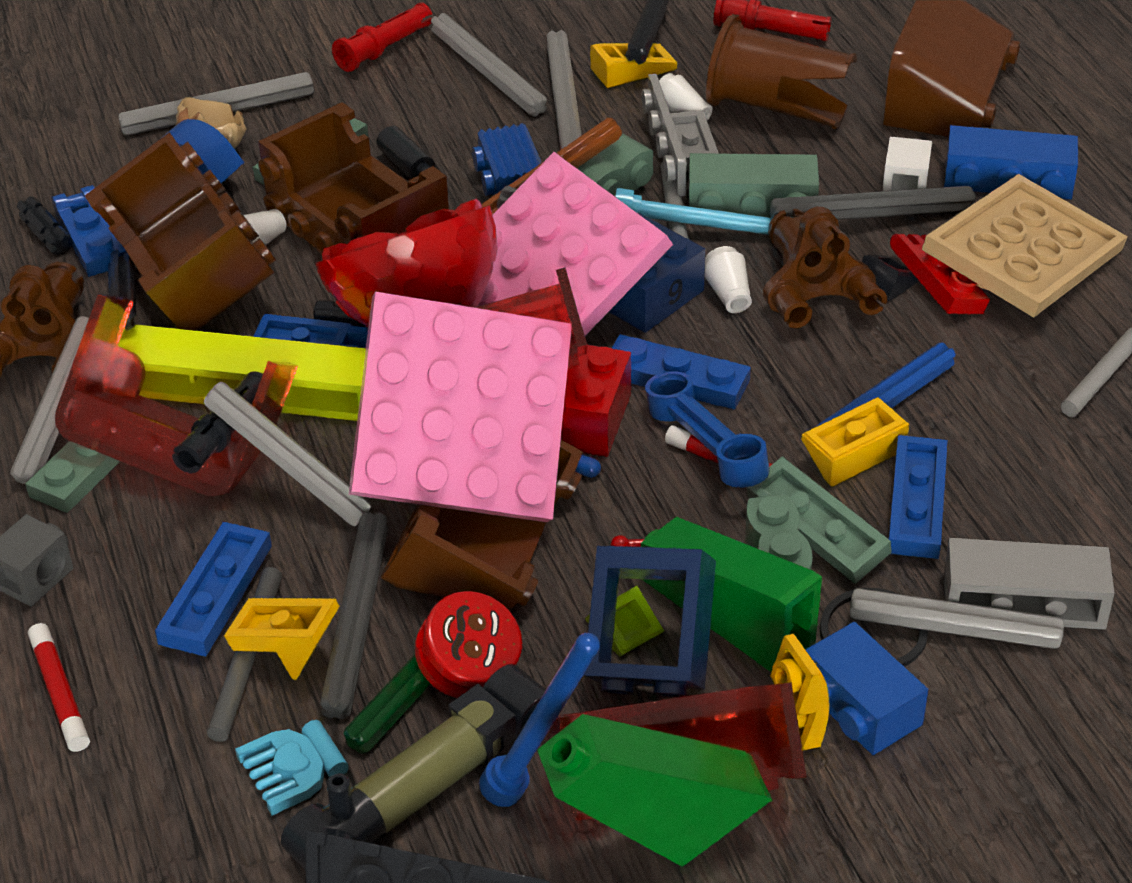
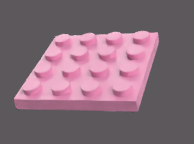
(576, 224)
(460, 408)

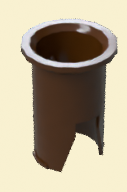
(772, 71)

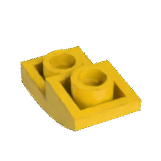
(809, 690)

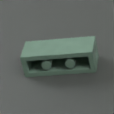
(749, 180)

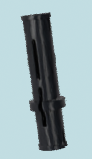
(210, 432)

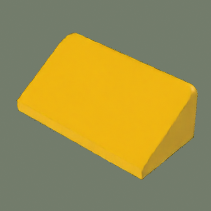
(855, 440)

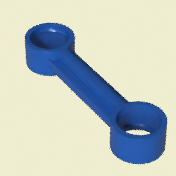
(740, 456)

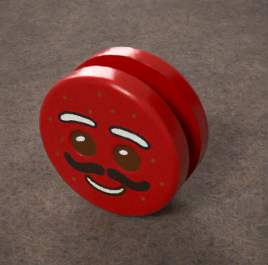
(466, 642)

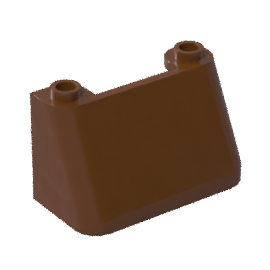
(946, 68)
(474, 551)

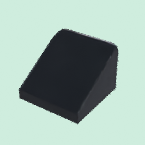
(890, 274)

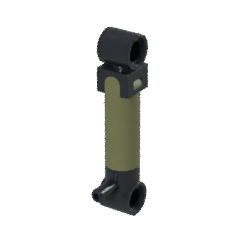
(478, 729)

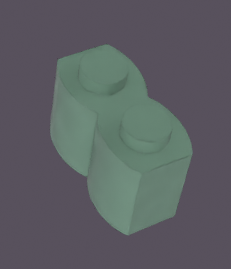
(621, 165)
(774, 528)

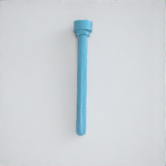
(693, 215)

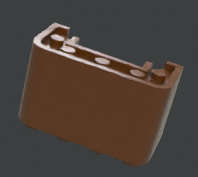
(334, 187)
(181, 233)

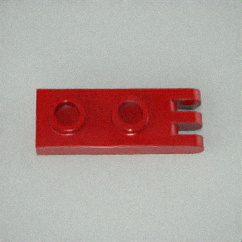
(947, 286)

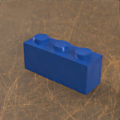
(993, 156)

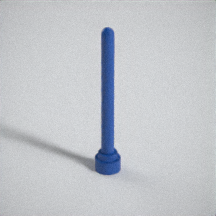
(507, 775)

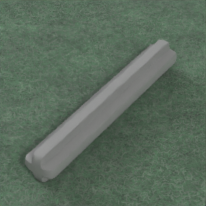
(43, 430)
(286, 452)
(956, 618)

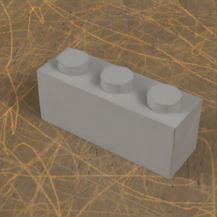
(1032, 578)

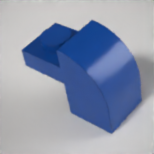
(210, 146)

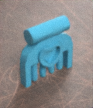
(296, 764)

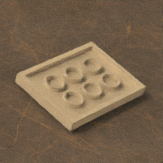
(1024, 244)

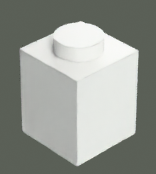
(907, 164)

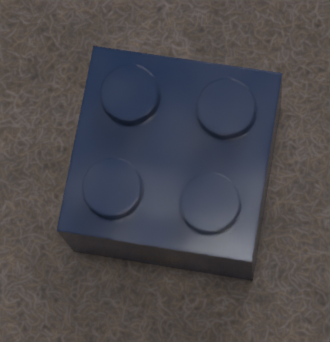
(666, 285)

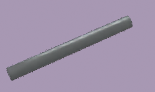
(239, 669)

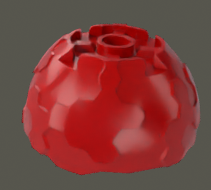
(437, 259)

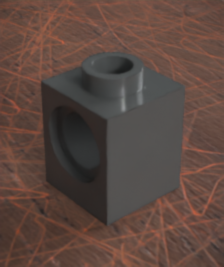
(32, 559)

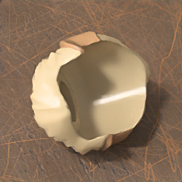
(215, 114)

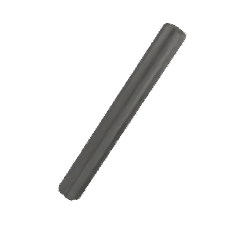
(881, 203)
(354, 617)

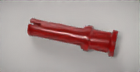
(756, 15)
(371, 41)

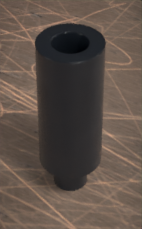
(403, 151)

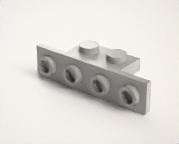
(675, 134)

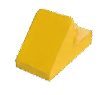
(282, 626)

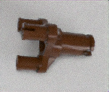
(816, 266)
(38, 312)

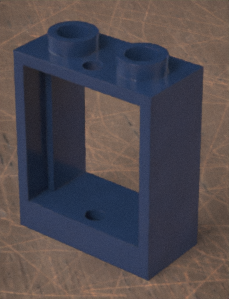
(654, 564)

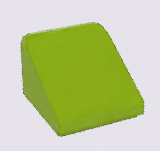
(633, 622)

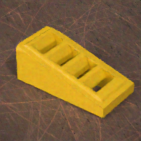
(613, 68)

